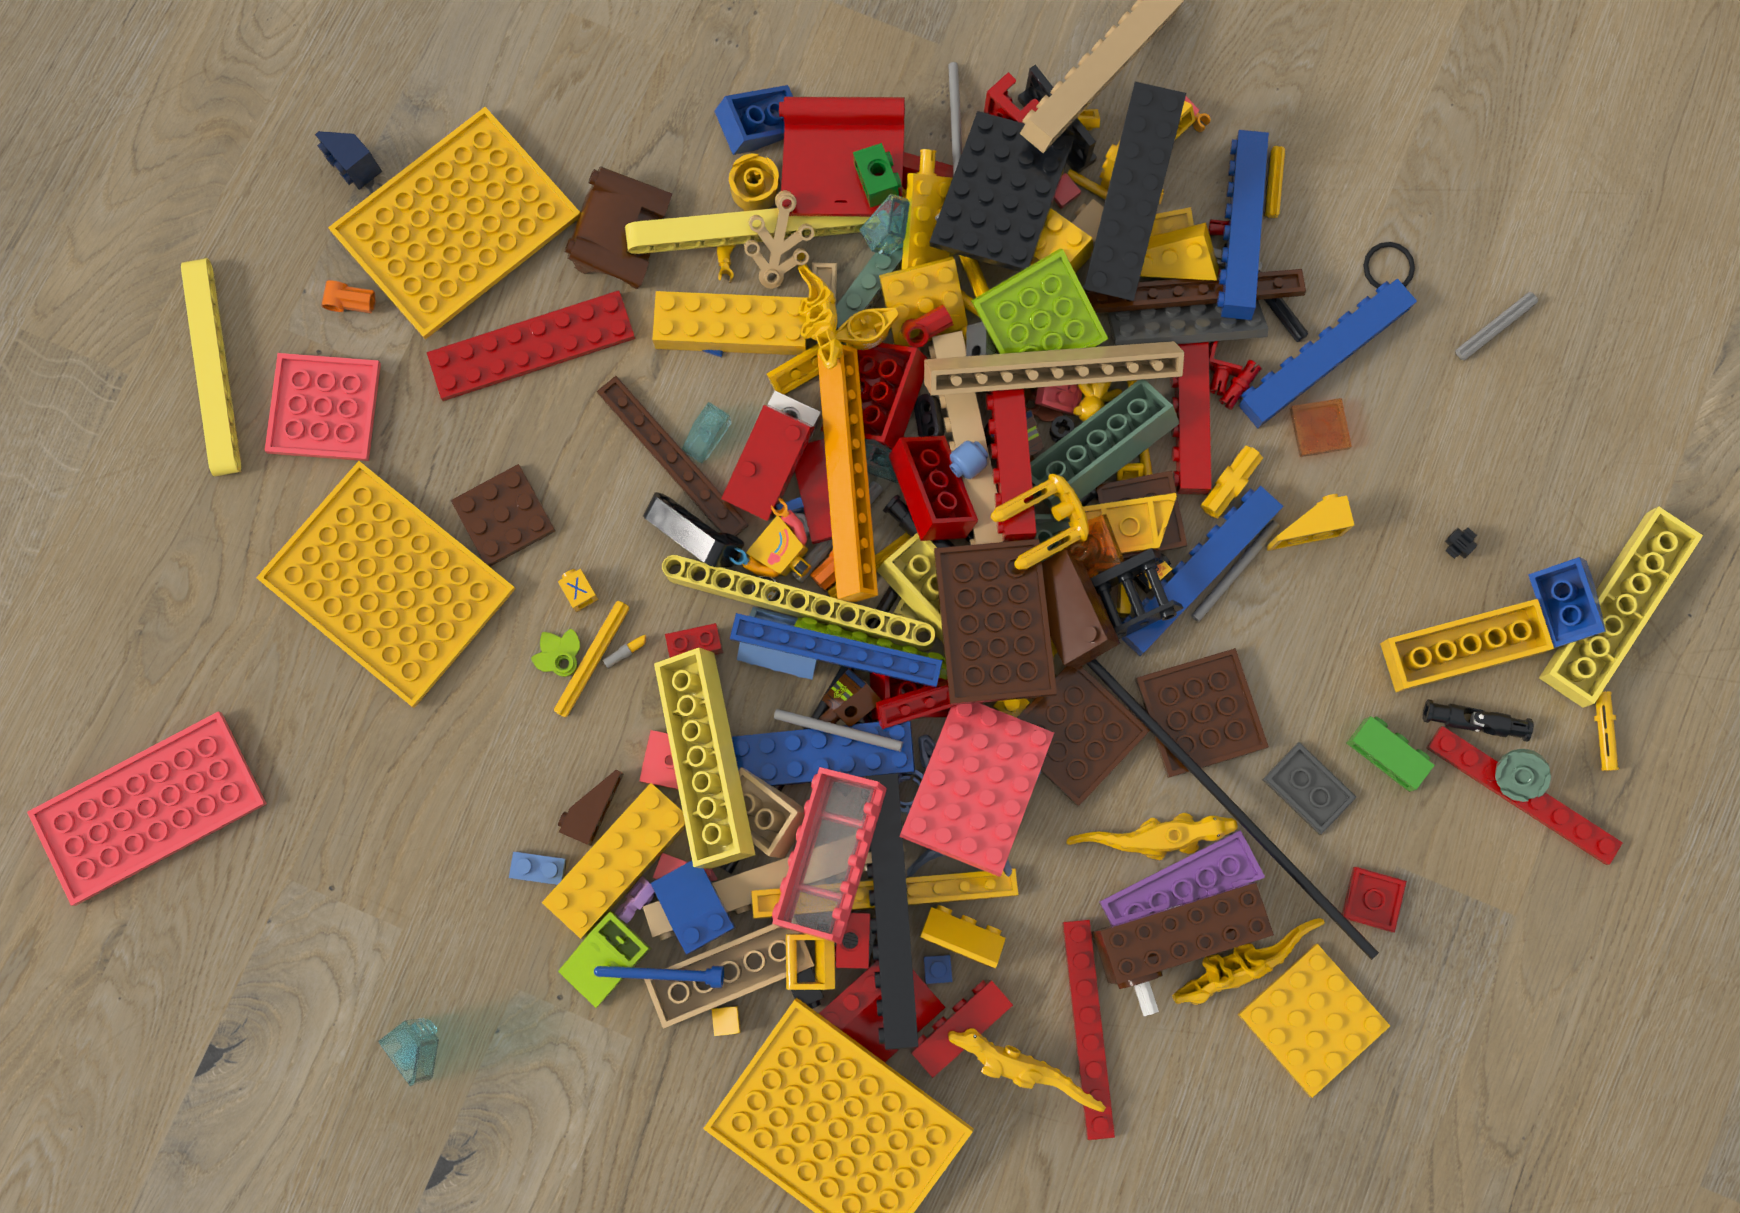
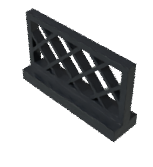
(1083, 146)

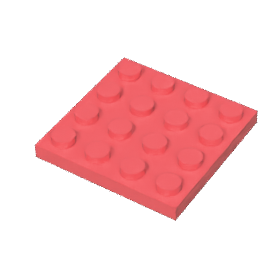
(322, 407)

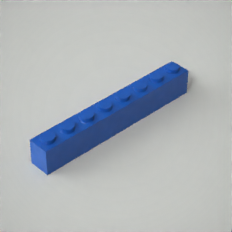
(1244, 225)
(1327, 353)
(1208, 561)

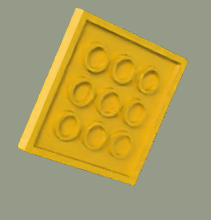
(1313, 1020)

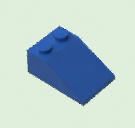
(752, 118)
(1568, 601)
(692, 907)

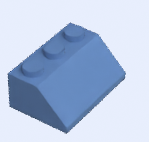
(773, 659)

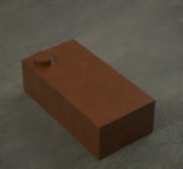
(1075, 611)

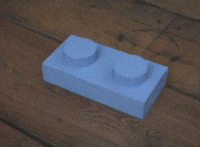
(537, 868)

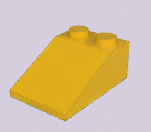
(1324, 521)

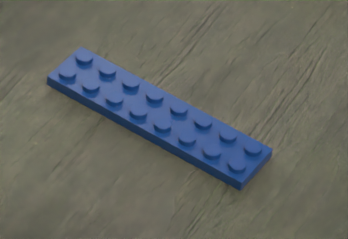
(798, 754)

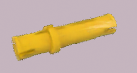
(1609, 762)

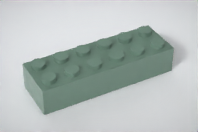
(1106, 440)

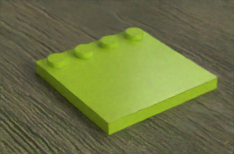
(1040, 310)

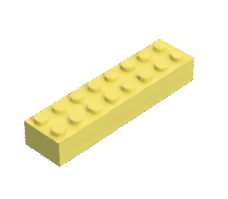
(1626, 602)
(704, 759)

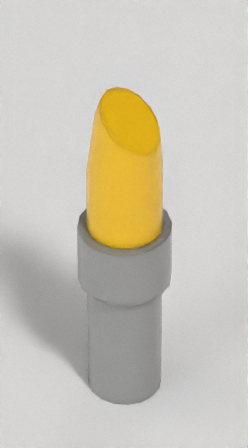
(625, 651)

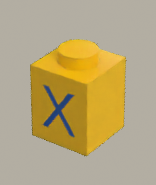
(577, 589)

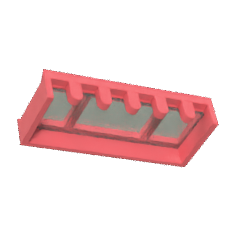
(829, 855)

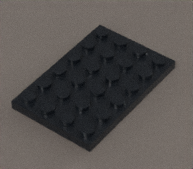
(1000, 194)

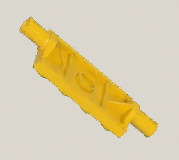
(926, 197)

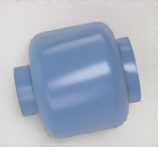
(968, 459)

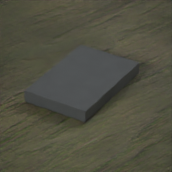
(1309, 788)

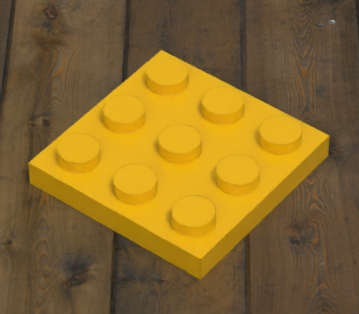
(919, 291)

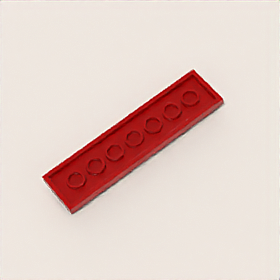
(530, 345)

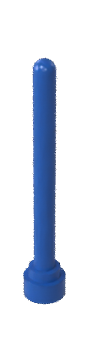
(712, 976)

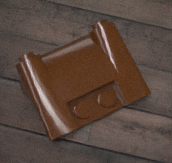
(600, 232)

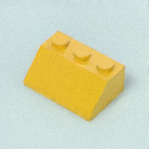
(963, 936)

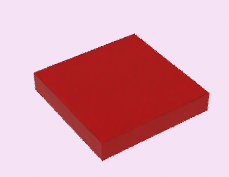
(1374, 899)

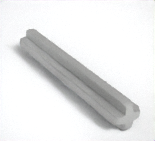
(1496, 326)

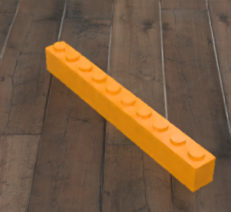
(848, 478)

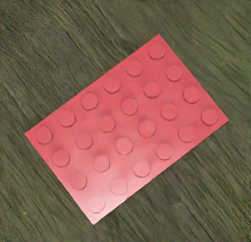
(977, 786)

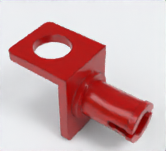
(1221, 371)

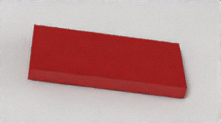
(813, 488)

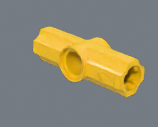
(1231, 482)

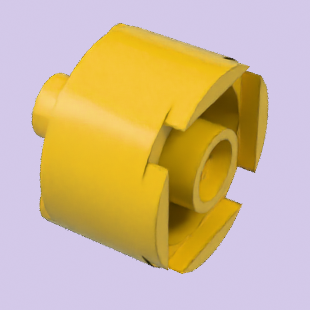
(755, 169)

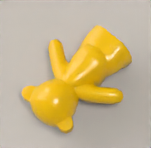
(1096, 396)

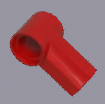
(929, 325)

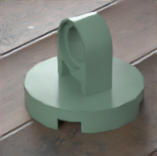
(1523, 774)

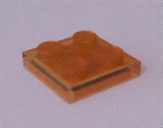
(1320, 427)

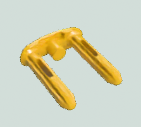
(1069, 507)

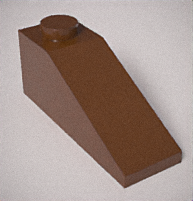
(588, 813)

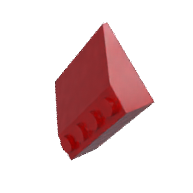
(889, 388)
(856, 1011)

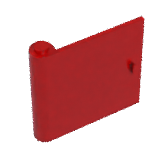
(821, 145)

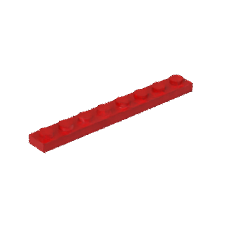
(1543, 809)
(1088, 1027)

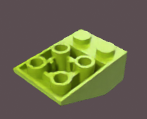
(606, 945)

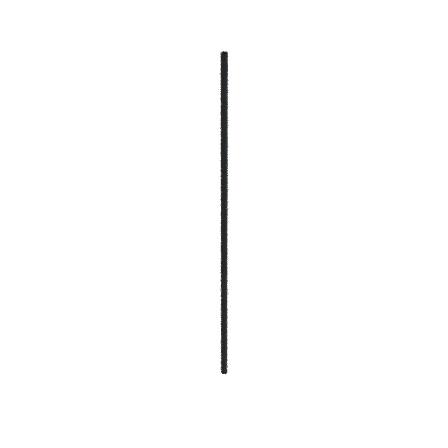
(1230, 806)

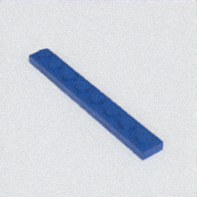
(836, 650)

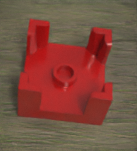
(1000, 103)

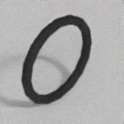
(1393, 245)

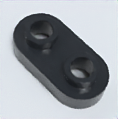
(926, 419)

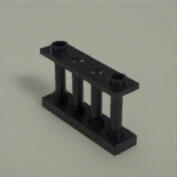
(1124, 575)

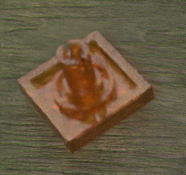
(1100, 548)

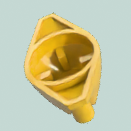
(867, 328)

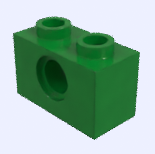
(873, 161)

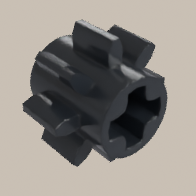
(1461, 543)

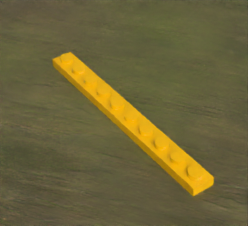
(919, 891)

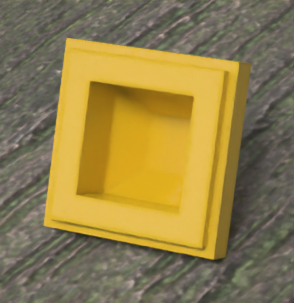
(1130, 470)

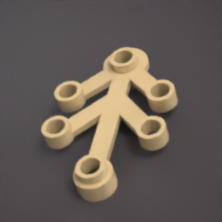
(778, 244)

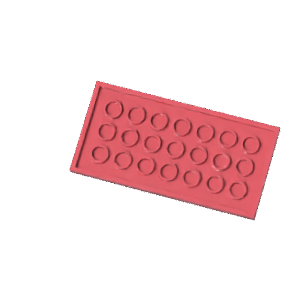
(146, 808)

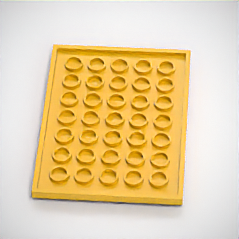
(455, 222)
(386, 584)
(836, 1121)

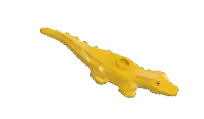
(820, 316)
(1158, 838)
(1241, 966)
(1022, 1069)

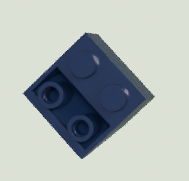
(349, 157)

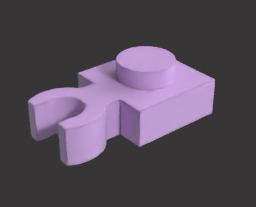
(639, 896)

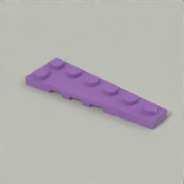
(1204, 873)

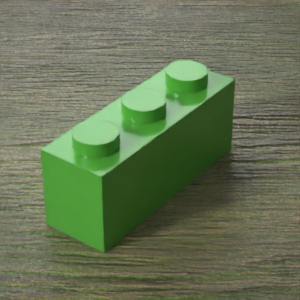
(1391, 753)

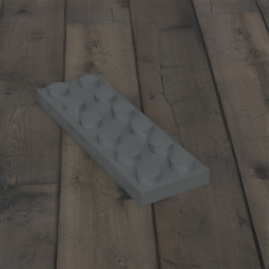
(1183, 325)

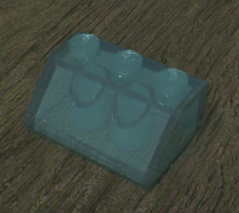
(413, 1049)

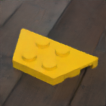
(1136, 522)

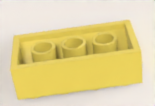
(914, 578)

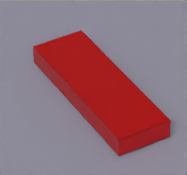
(913, 705)

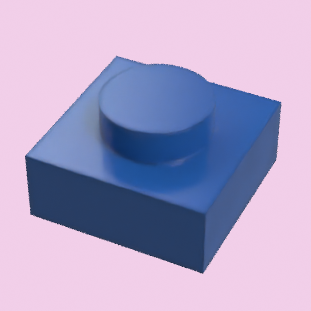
(937, 969)

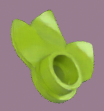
(556, 650)

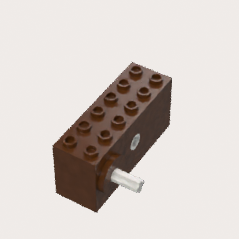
(1146, 945)

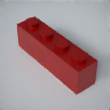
(977, 1012)

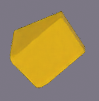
(726, 1020)

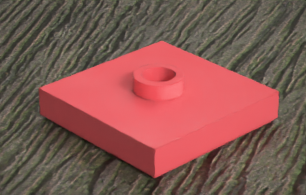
(658, 762)

